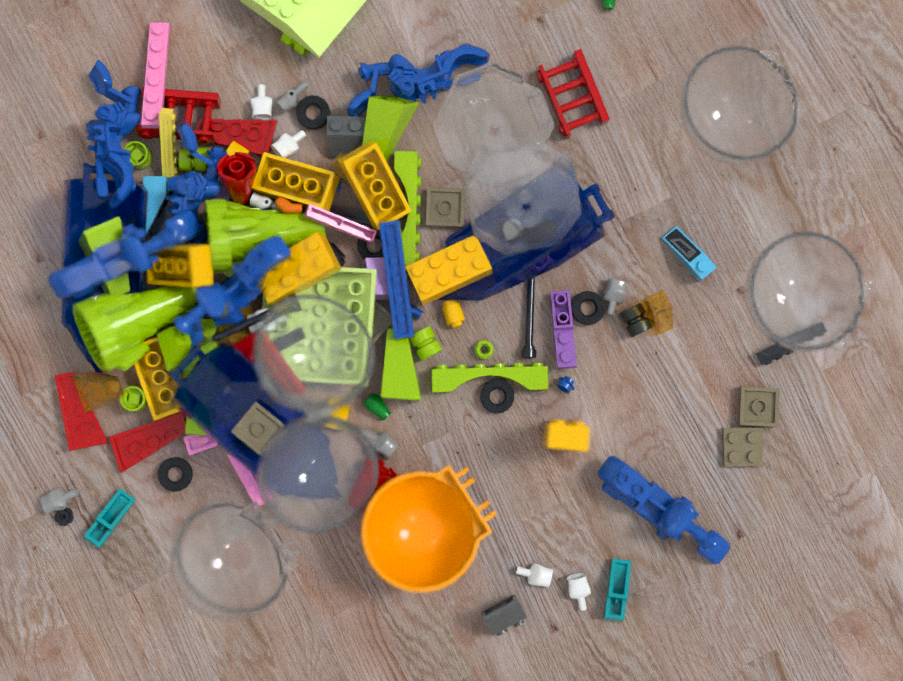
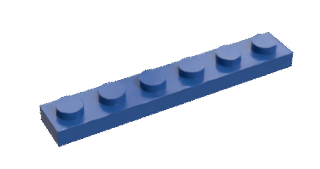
(397, 279)

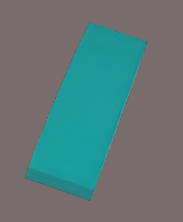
(109, 519)
(617, 590)

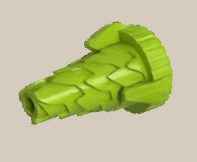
(238, 229)
(120, 323)

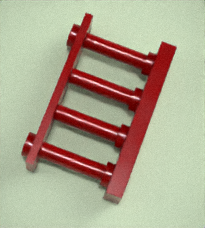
(592, 95)
(191, 100)

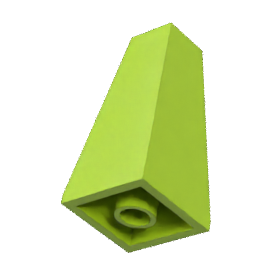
(387, 121)
(99, 236)
(399, 370)

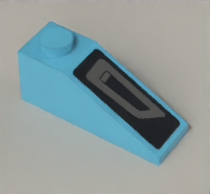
(156, 202)
(689, 254)

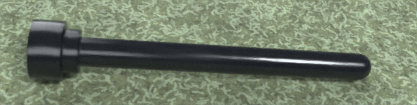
(241, 326)
(529, 350)

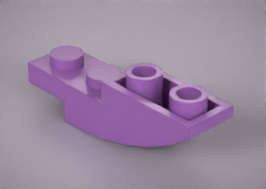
(563, 329)

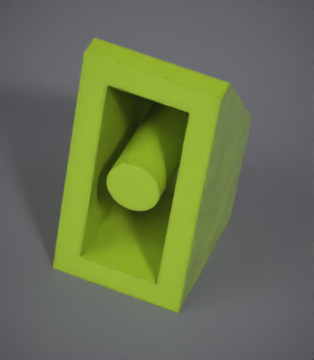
(174, 346)

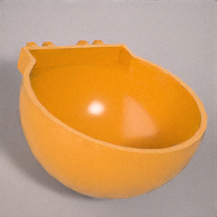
(423, 529)

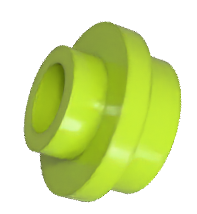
(479, 354)

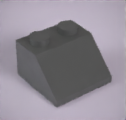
(344, 134)
(504, 615)

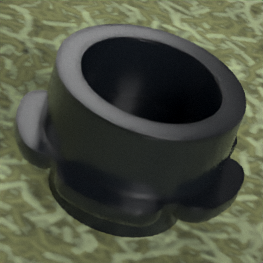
(64, 521)

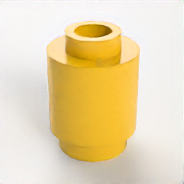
(453, 313)

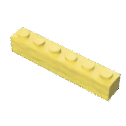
(167, 142)

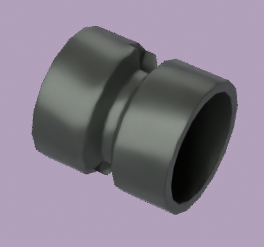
(636, 320)

